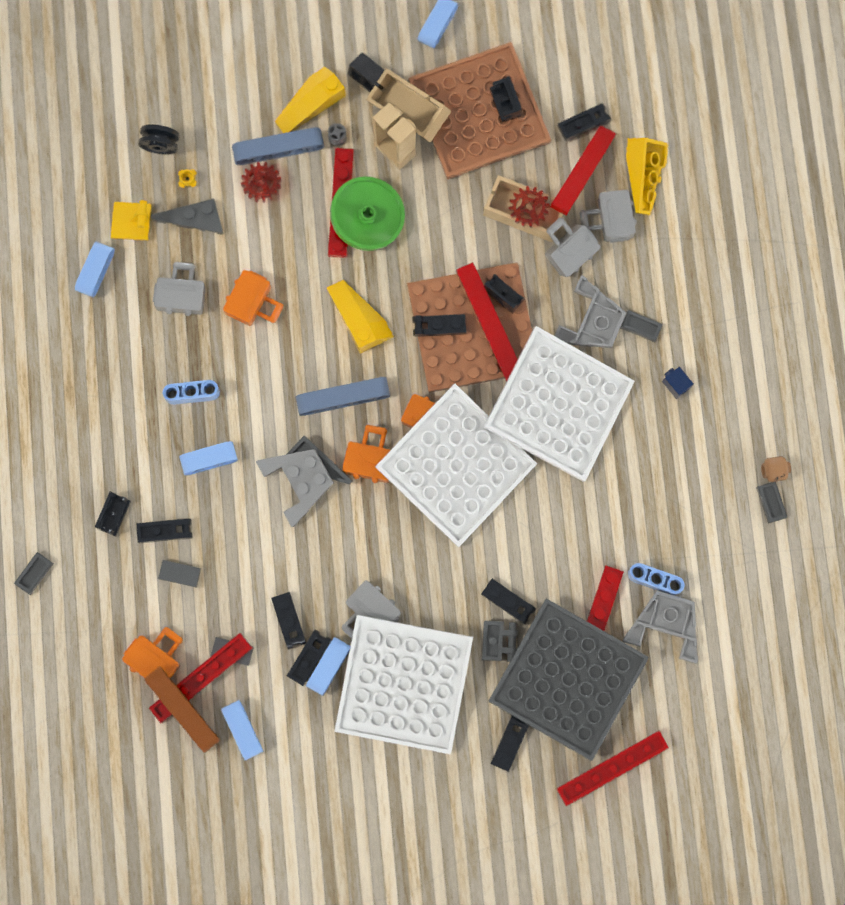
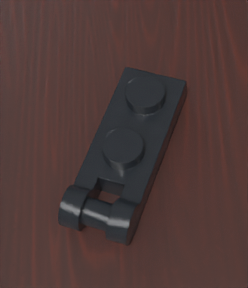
(583, 122)
(439, 325)
(163, 530)
(508, 601)
(288, 619)
(308, 658)
(509, 744)

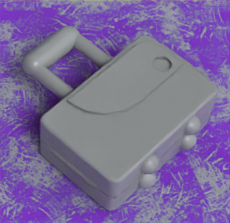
(615, 216)
(572, 249)
(179, 294)
(370, 603)

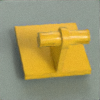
(131, 220)

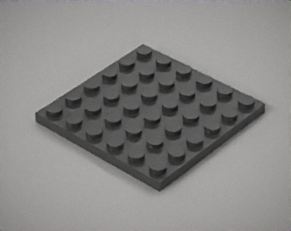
(568, 679)

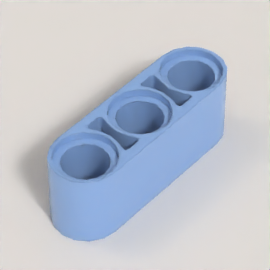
(437, 22)
(94, 269)
(199, 396)
(208, 458)
(665, 577)
(328, 666)
(242, 730)

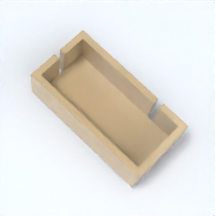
(414, 104)
(394, 135)
(499, 211)

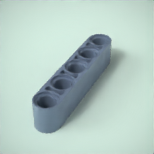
(277, 146)
(342, 396)

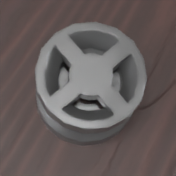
(337, 130)

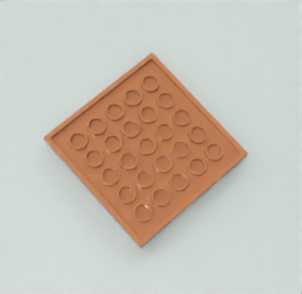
(473, 130)
(468, 356)

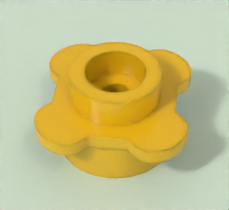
(187, 173)

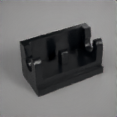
(365, 72)
(506, 99)
(503, 293)
(112, 514)

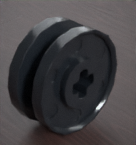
(158, 139)

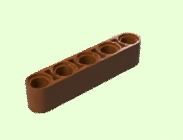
(182, 709)

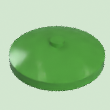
(367, 213)

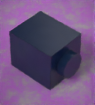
(677, 382)

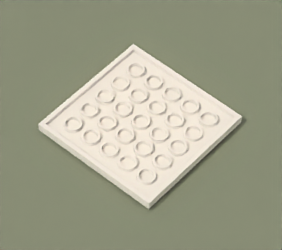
(559, 404)
(455, 466)
(403, 684)

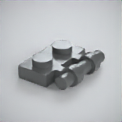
(493, 639)

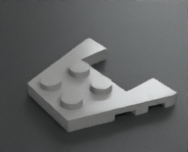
(600, 322)
(305, 475)
(671, 616)

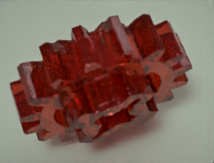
(267, 178)
(524, 211)

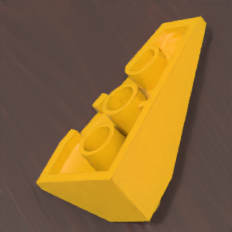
(314, 97)
(644, 162)
(362, 321)

